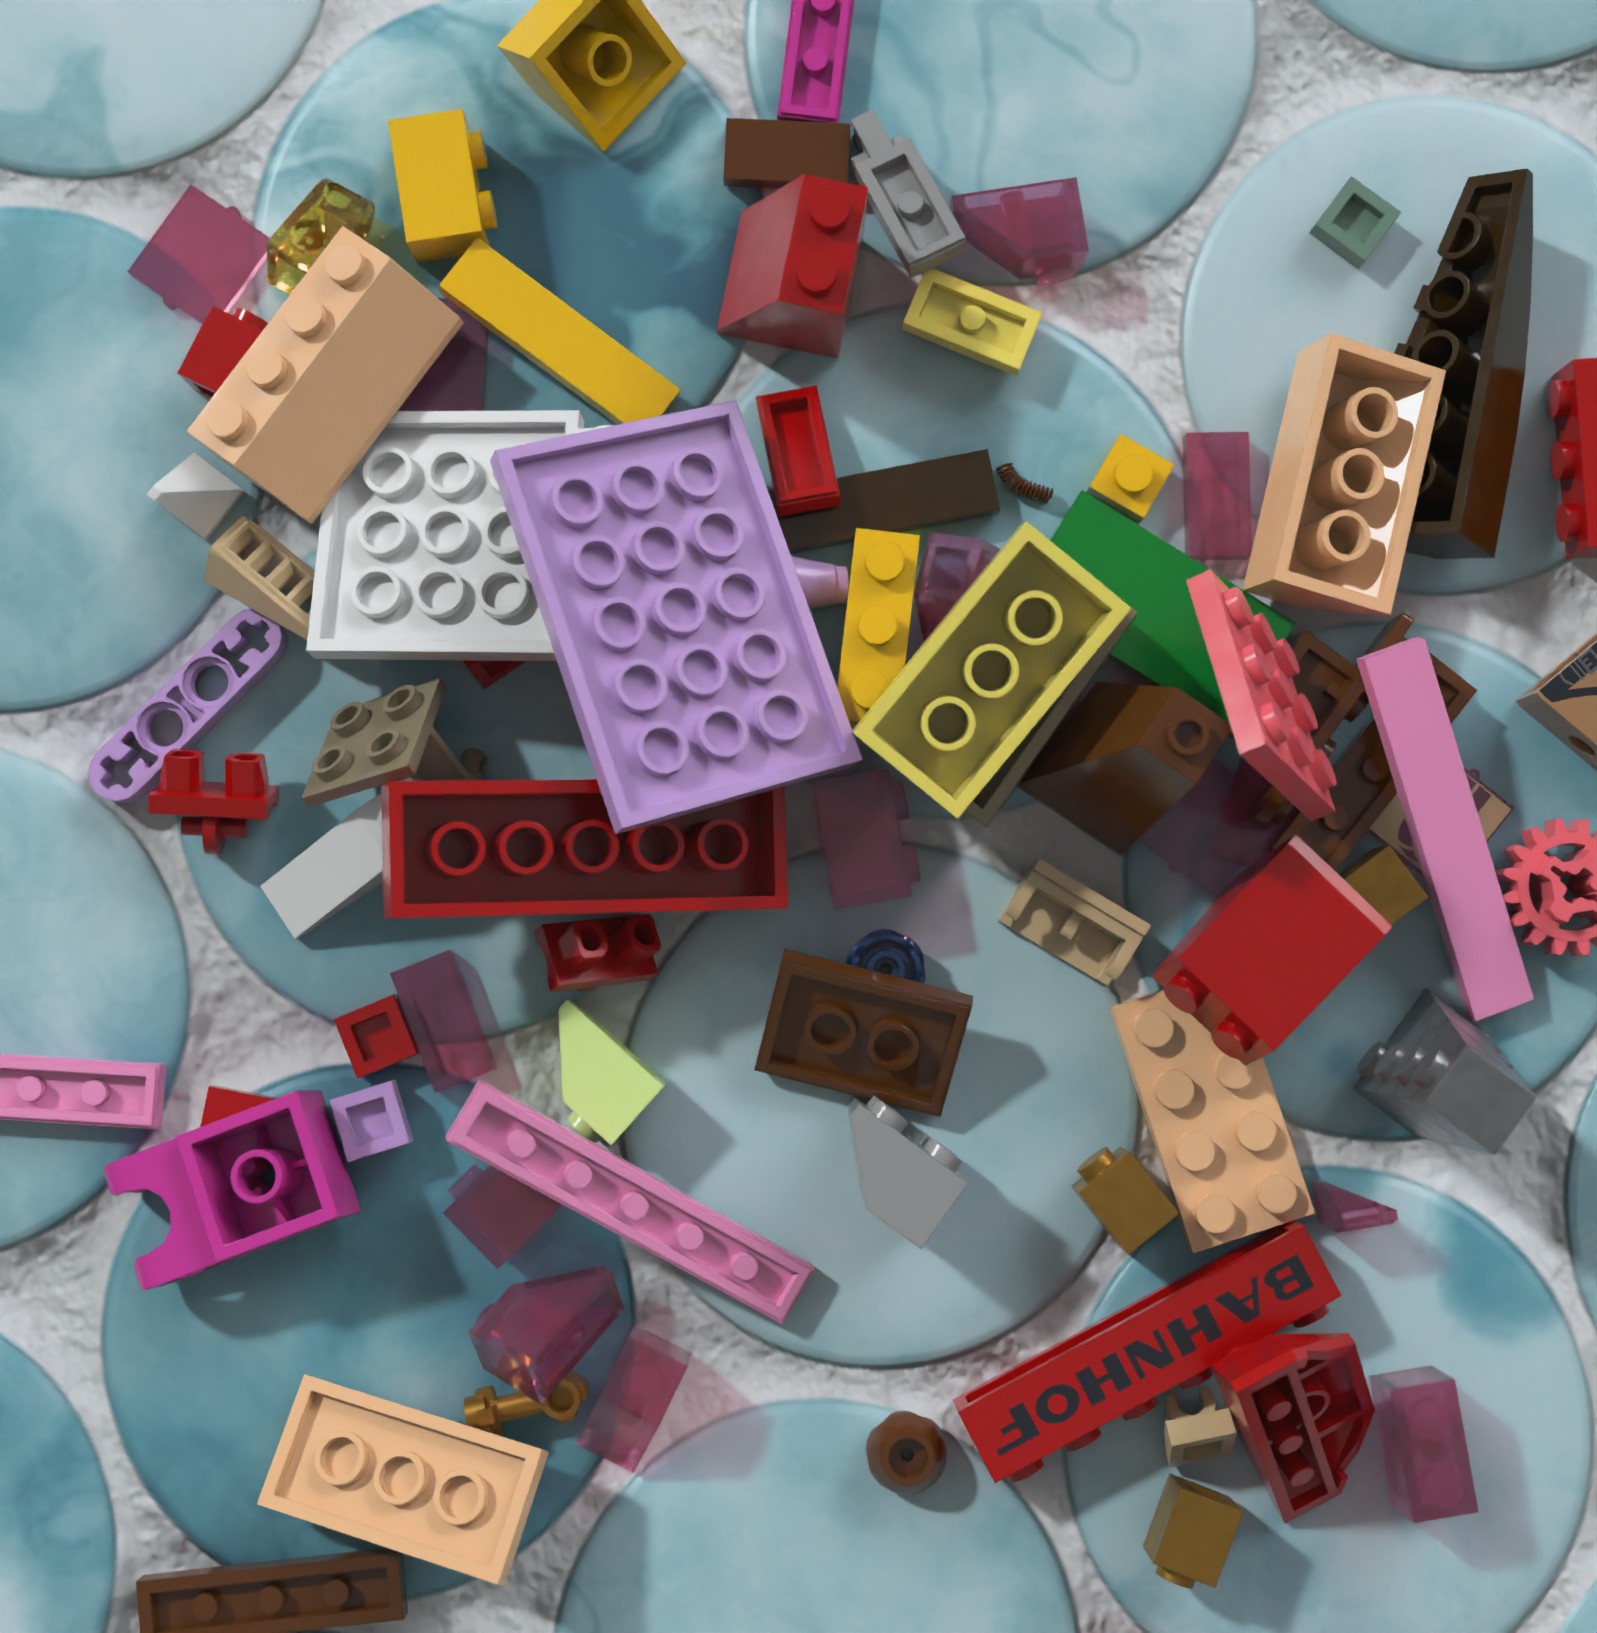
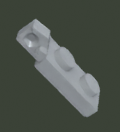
(905, 197)

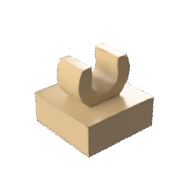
(1200, 1435)

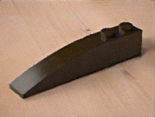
(1476, 330)

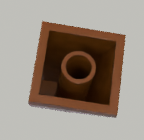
(1124, 759)

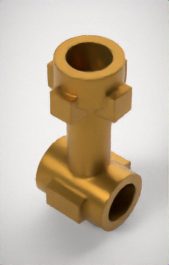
(489, 1412)

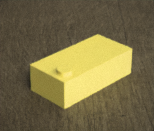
(991, 669)

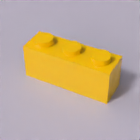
(876, 617)

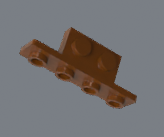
(1335, 694)

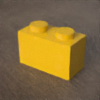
(440, 184)

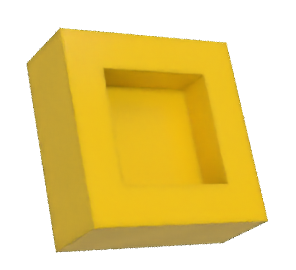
(1130, 478)

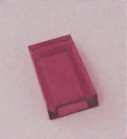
(1217, 495)
(443, 1020)

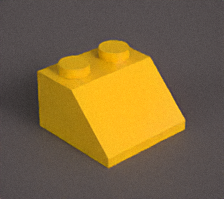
(593, 61)

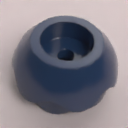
(889, 948)

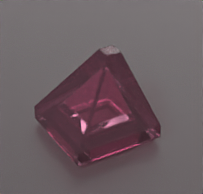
(1347, 1211)

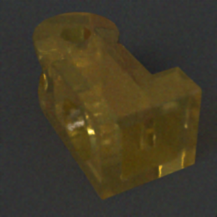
(310, 230)

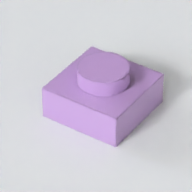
(371, 1120)

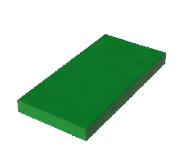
(1151, 577)

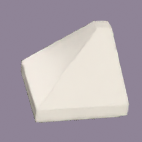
(197, 495)

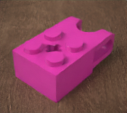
(221, 1197)

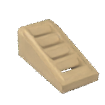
(235, 569)

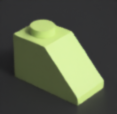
(601, 1077)

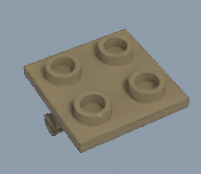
(387, 743)

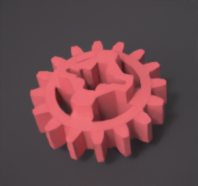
(1547, 891)

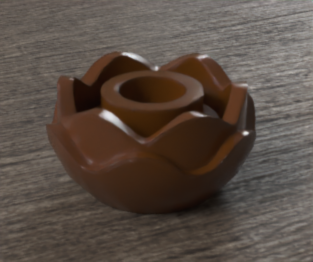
(900, 1432)

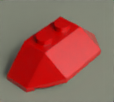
(1298, 1413)

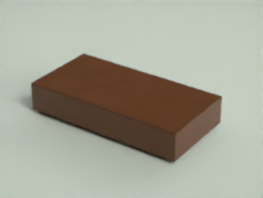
(779, 151)

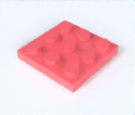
(1260, 696)

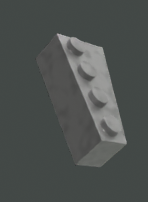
(1444, 1079)

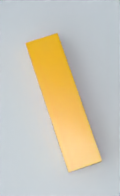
(556, 337)

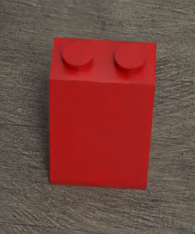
(796, 266)
(1270, 950)

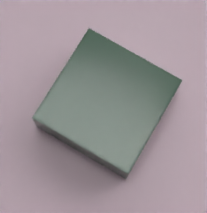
(1355, 222)

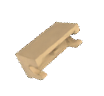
(1073, 922)

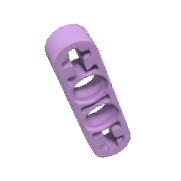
(182, 698)

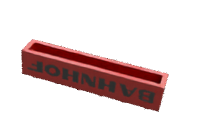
(1145, 1350)

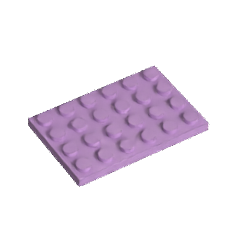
(674, 613)

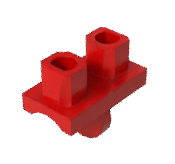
(242, 795)
(599, 952)

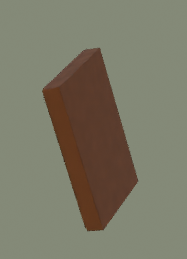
(863, 1032)

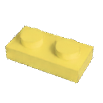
(971, 321)

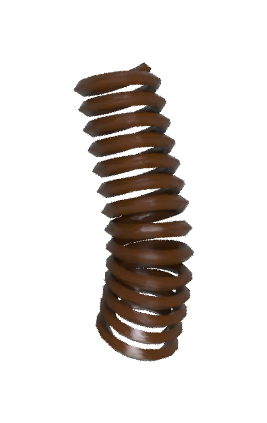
(1025, 487)

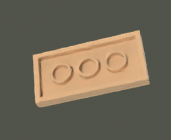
(1210, 1126)
(404, 1479)

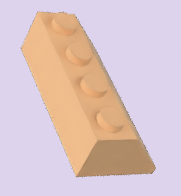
(326, 375)
(1344, 478)

